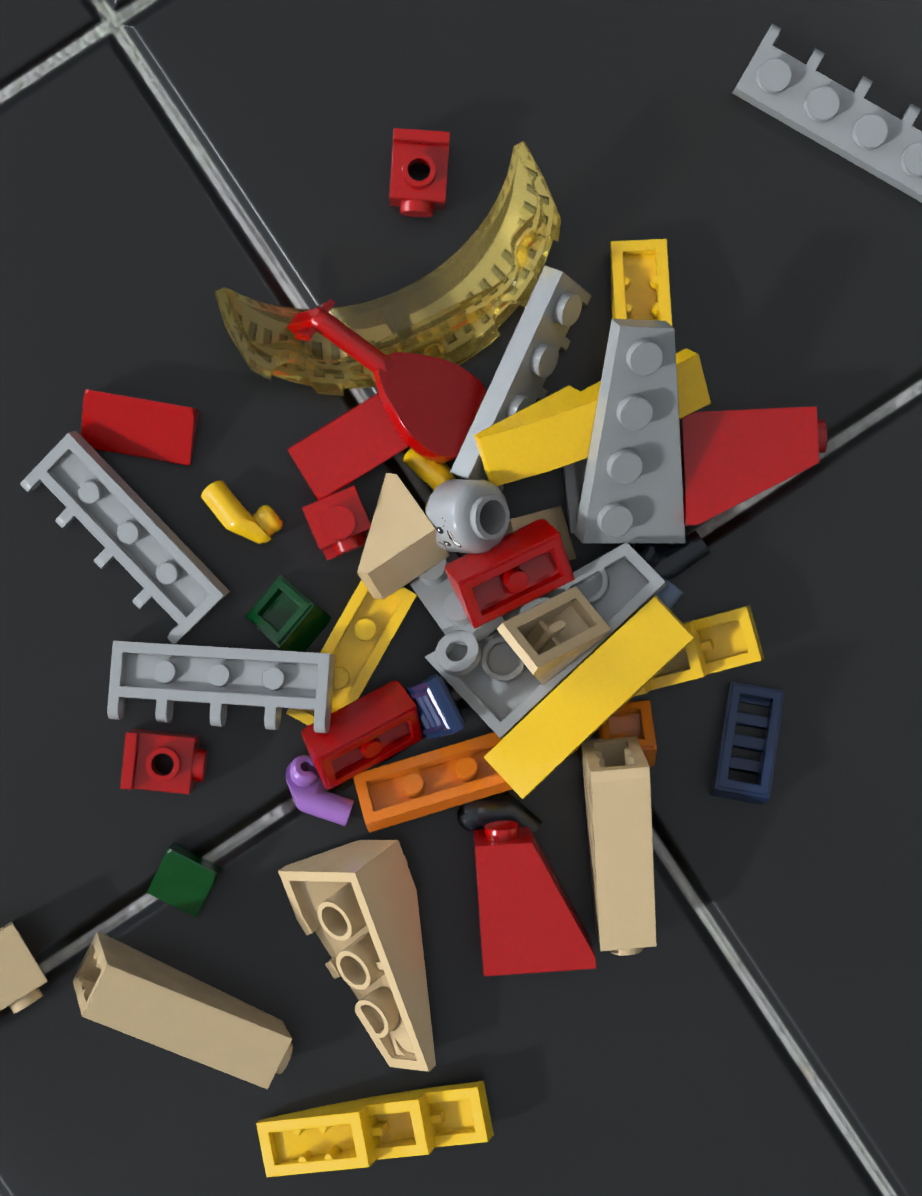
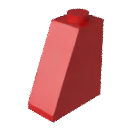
(743, 453)
(523, 907)

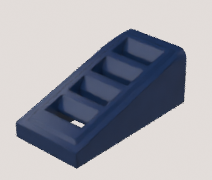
(436, 707)
(764, 769)

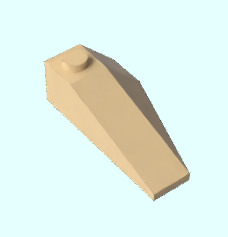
(369, 922)

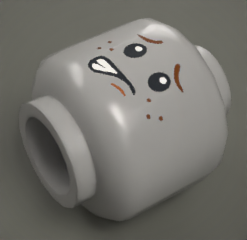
(468, 515)

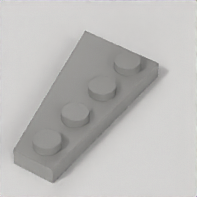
(635, 448)
(502, 685)

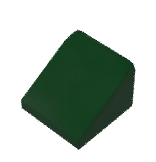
(288, 616)
(184, 880)

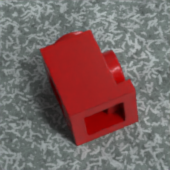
(419, 147)
(338, 522)
(139, 757)

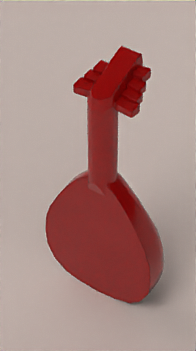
(423, 395)

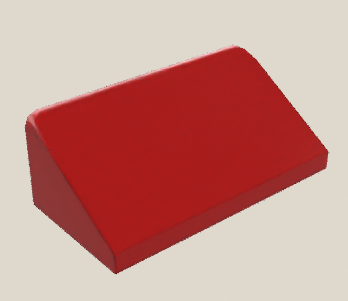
(139, 427)
(347, 447)
(511, 573)
(364, 734)

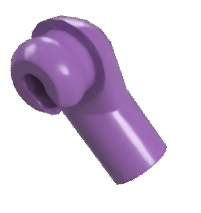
(312, 796)

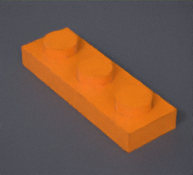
(428, 783)

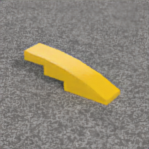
(640, 280)
(561, 426)
(720, 644)
(589, 697)
(374, 1129)

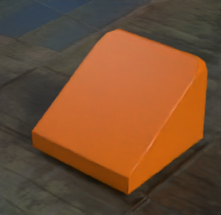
(630, 721)

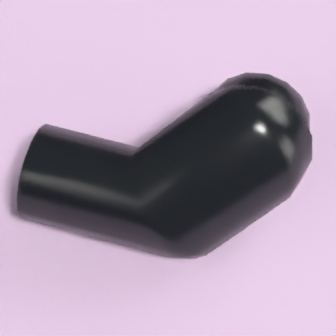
(674, 559)
(496, 808)

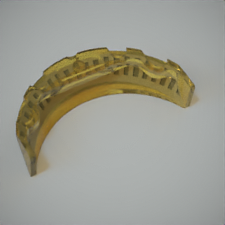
(441, 315)

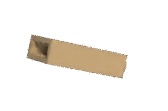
(620, 844)
(179, 1013)

